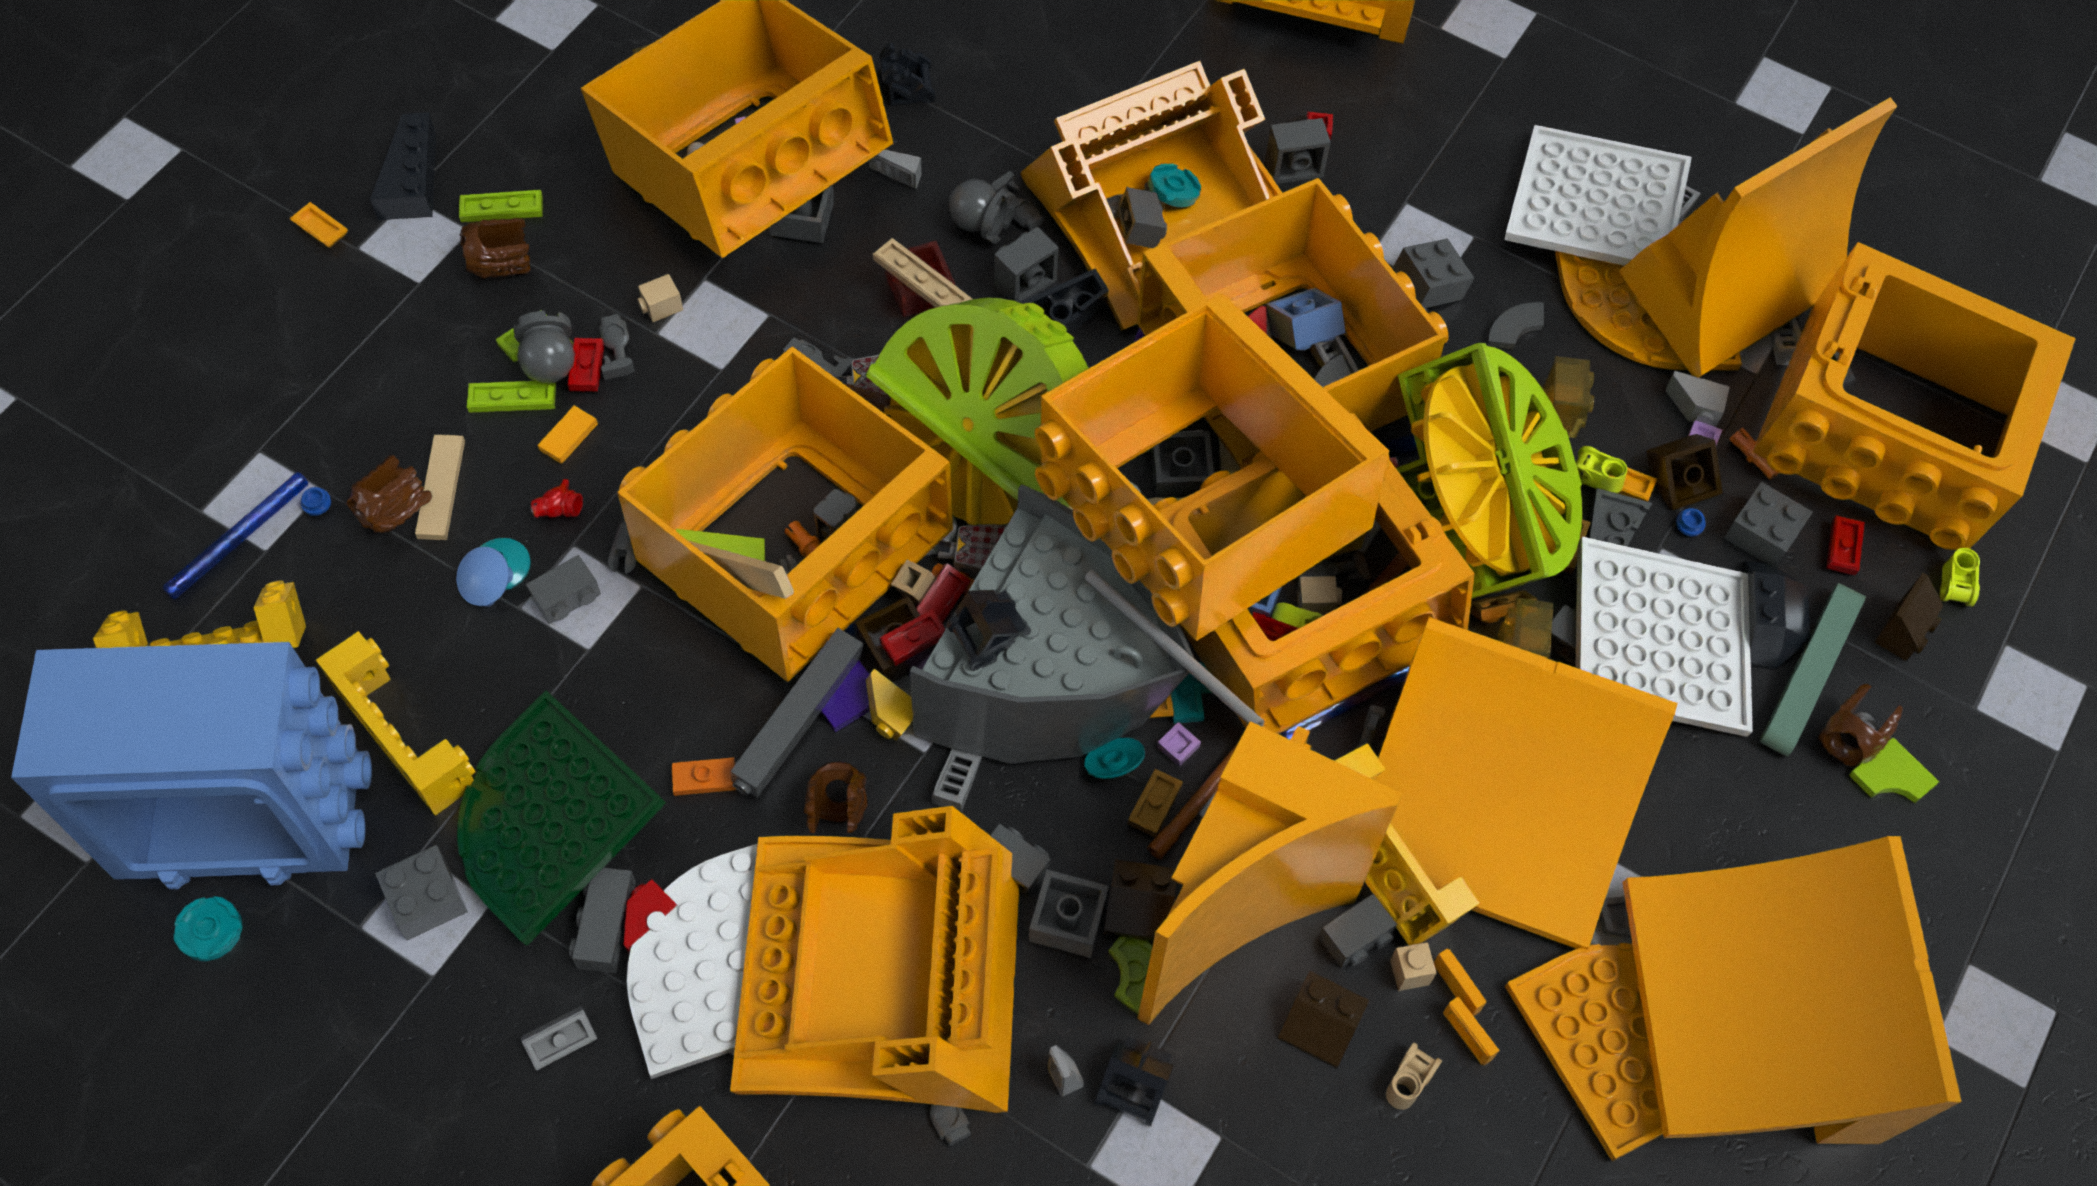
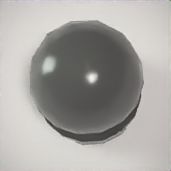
(979, 208)
(544, 346)

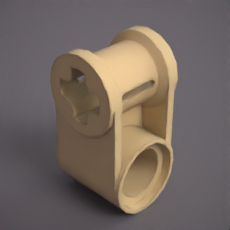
(1414, 1073)

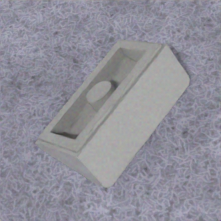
(558, 1038)

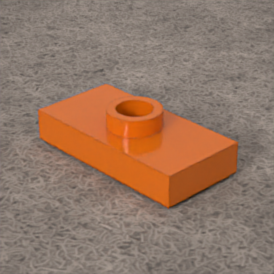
(702, 776)

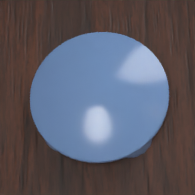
(483, 576)

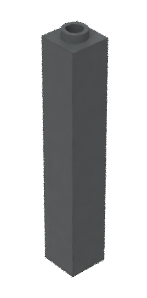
(796, 713)

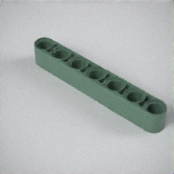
(1812, 670)

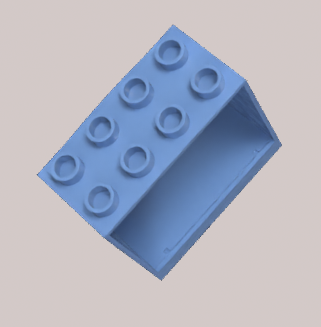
(193, 761)

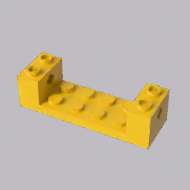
(277, 620)
(357, 670)
(1400, 880)

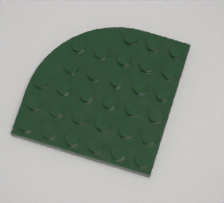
(546, 816)

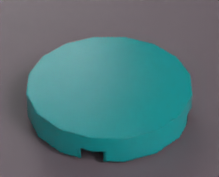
(1174, 185)
(207, 928)

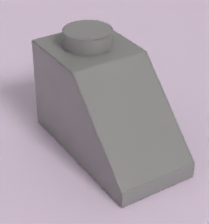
(1698, 398)

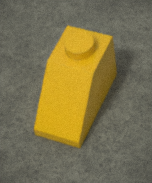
(888, 706)

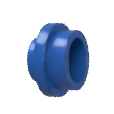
(315, 501)
(1691, 522)

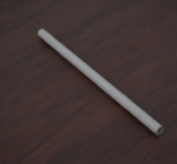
(1173, 649)

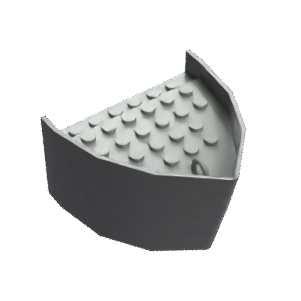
(1078, 673)

